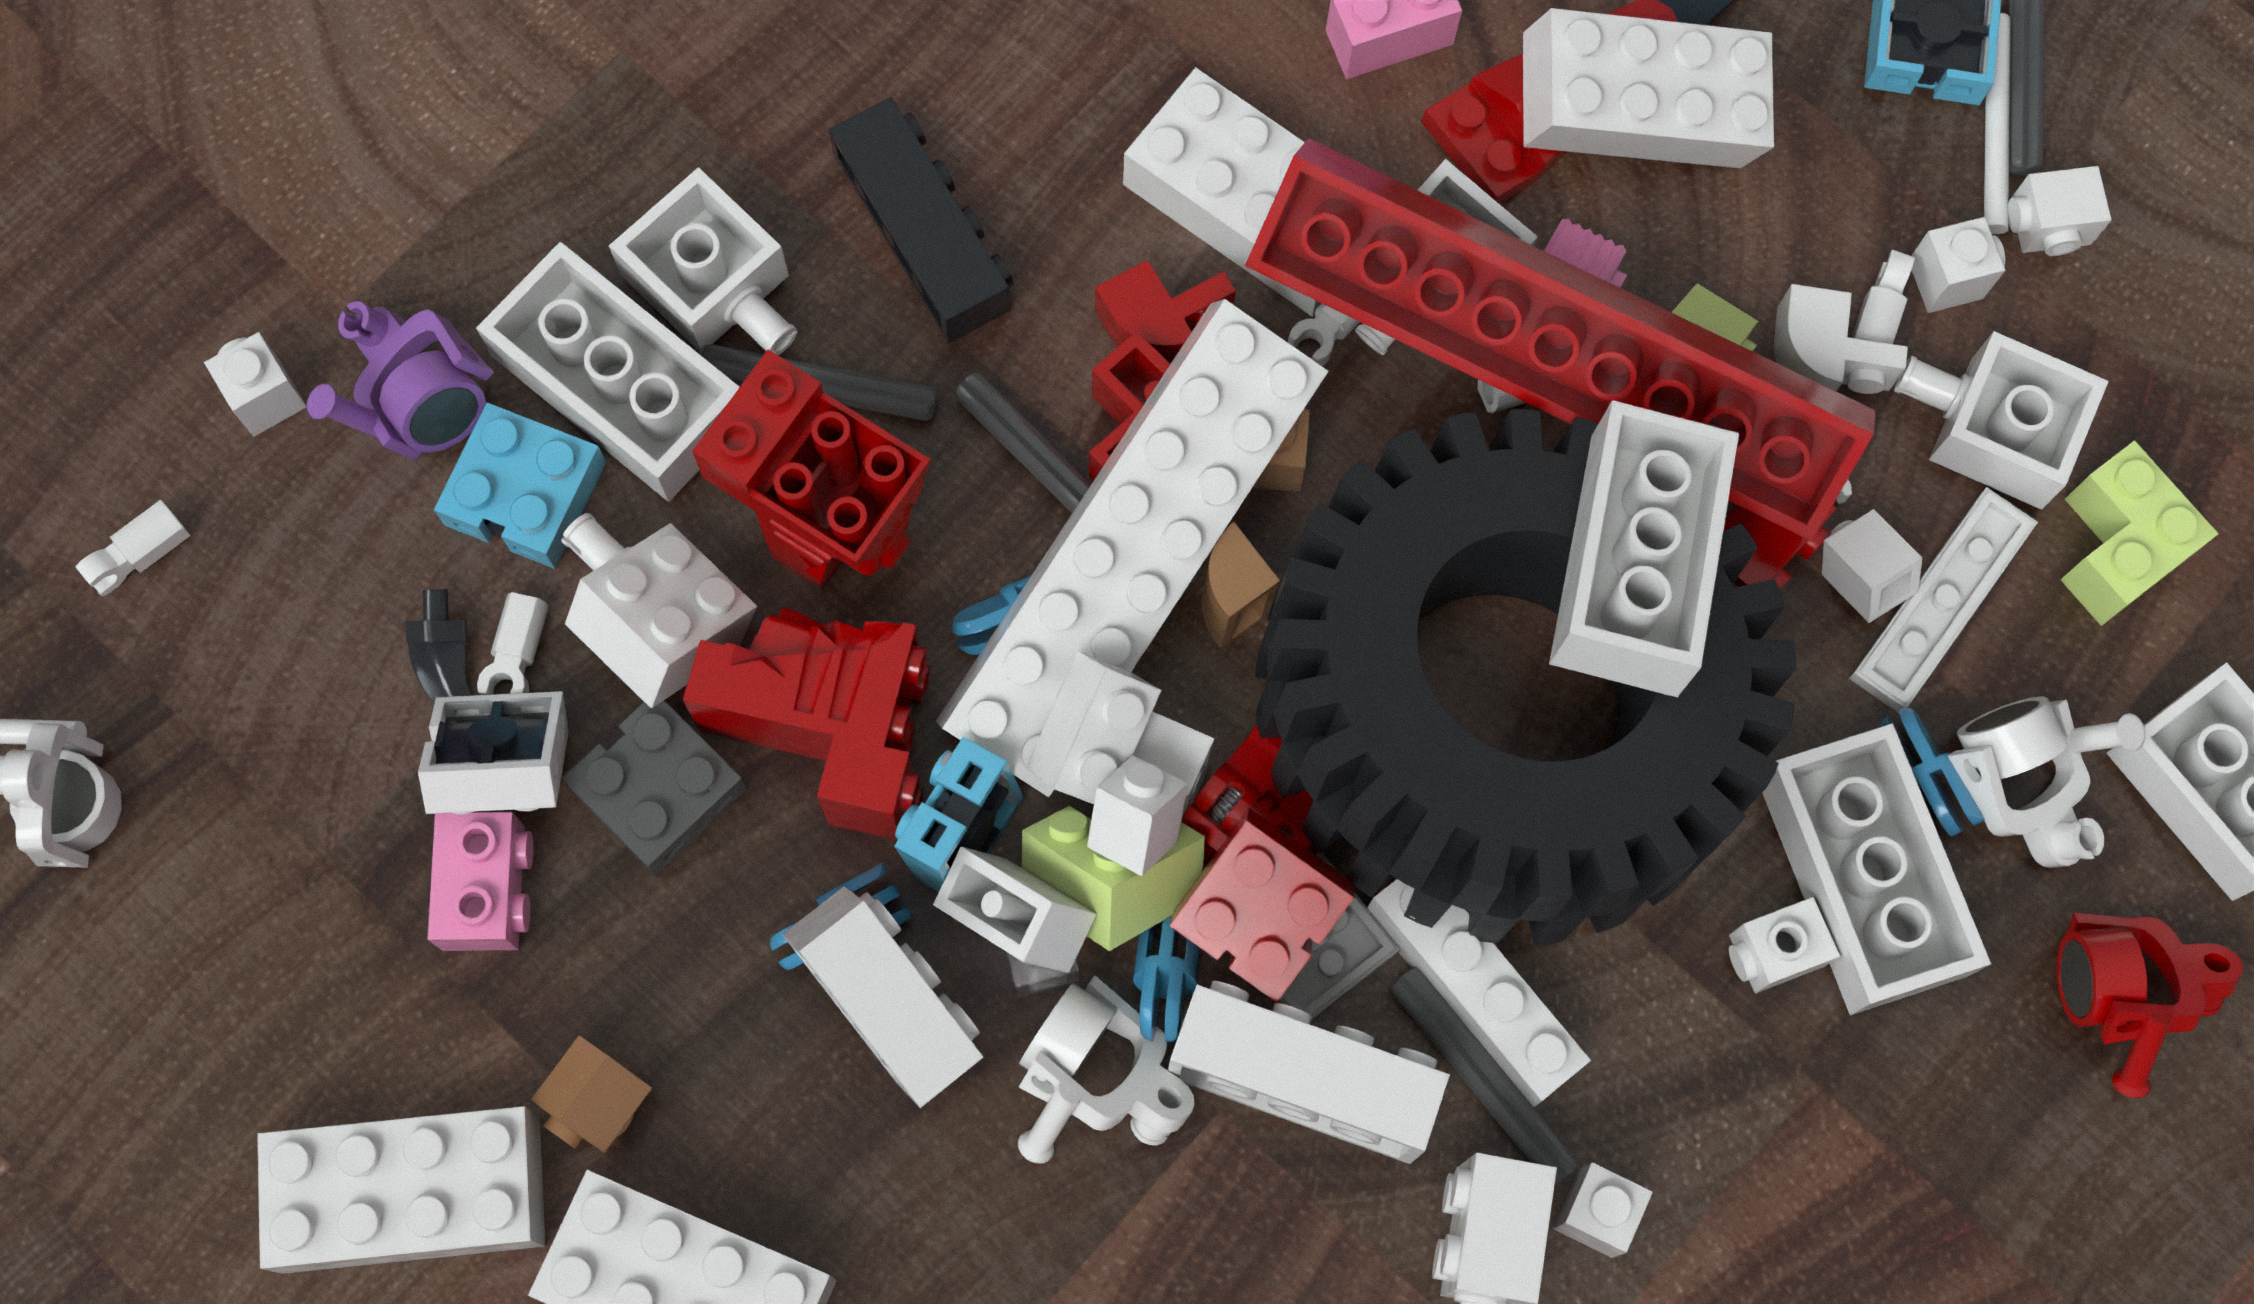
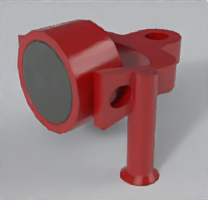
(2106, 986)

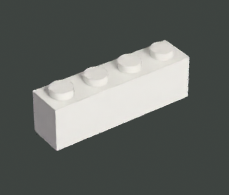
(1484, 994)

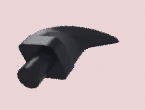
(438, 648)

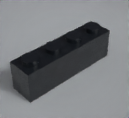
(921, 219)

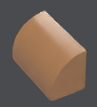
(1236, 587)

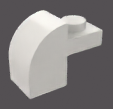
(1815, 343)

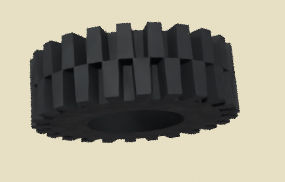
(1429, 796)

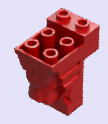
(813, 473)
(827, 698)

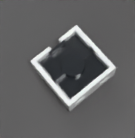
(494, 753)

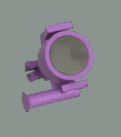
(404, 395)

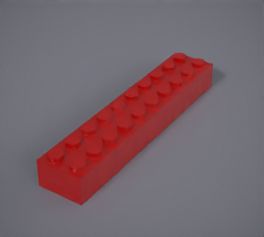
(1551, 329)

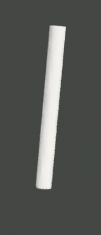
(1997, 136)

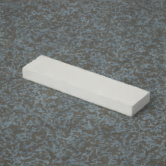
(1945, 600)

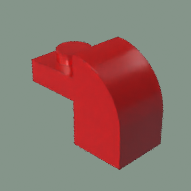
(1142, 304)

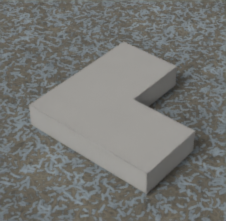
(1342, 961)

